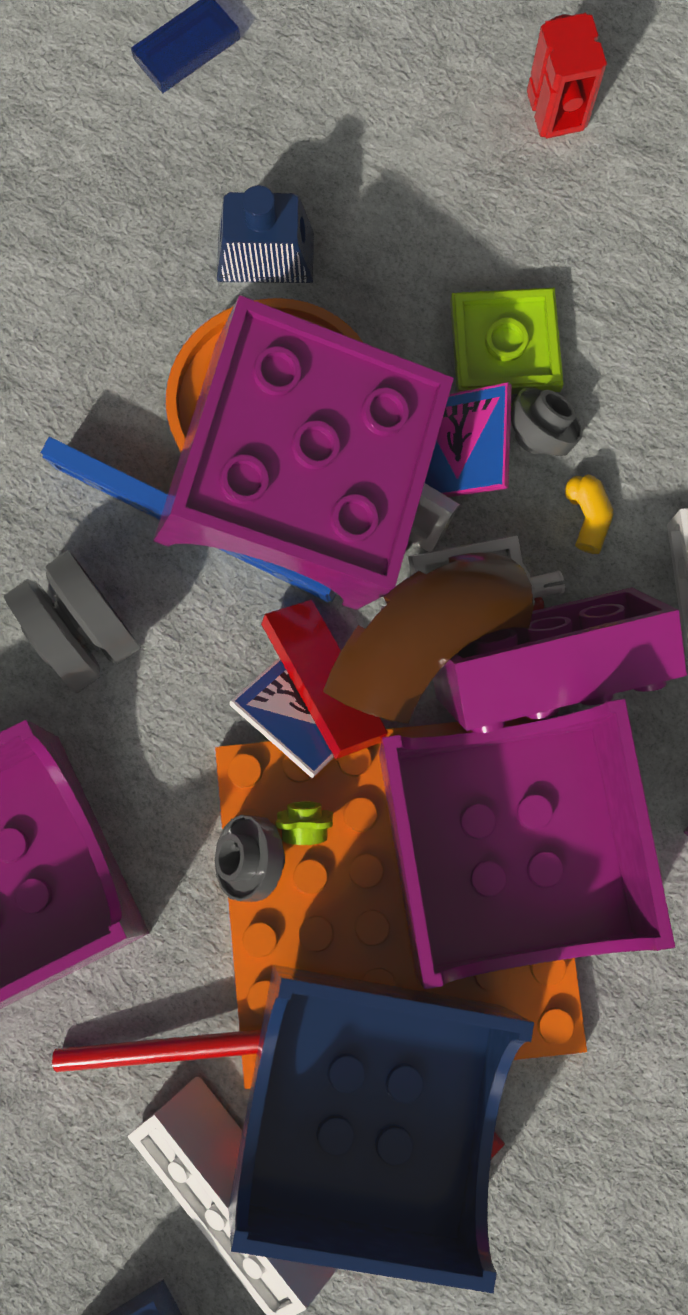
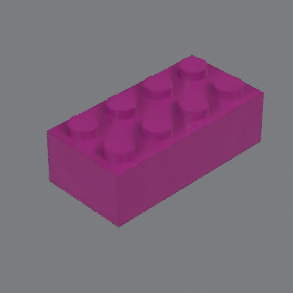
(564, 658)

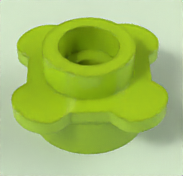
(304, 823)

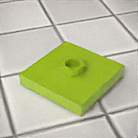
(506, 339)

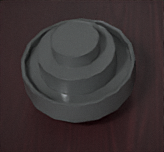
(544, 422)
(249, 858)

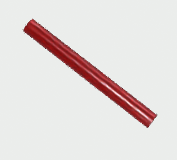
(156, 1051)

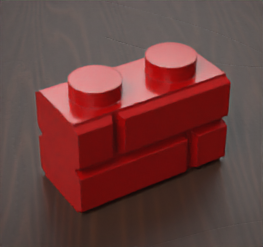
(566, 74)

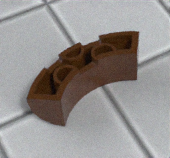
(423, 627)

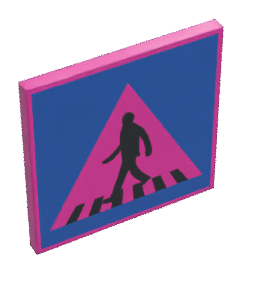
(473, 443)

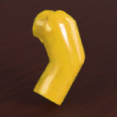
(596, 507)

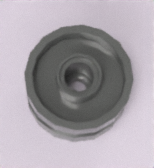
(71, 622)

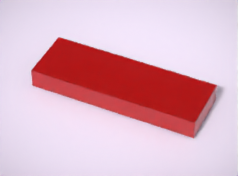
(308, 657)

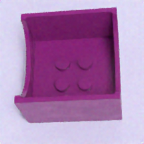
(306, 452)
(524, 845)
(57, 873)

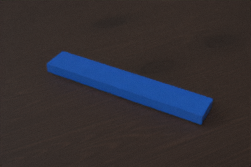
(152, 503)

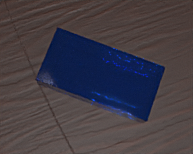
(185, 43)

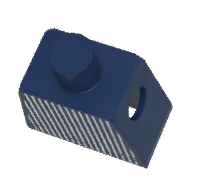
(264, 238)

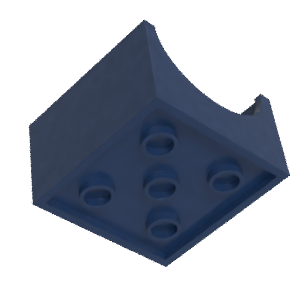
(373, 1129)

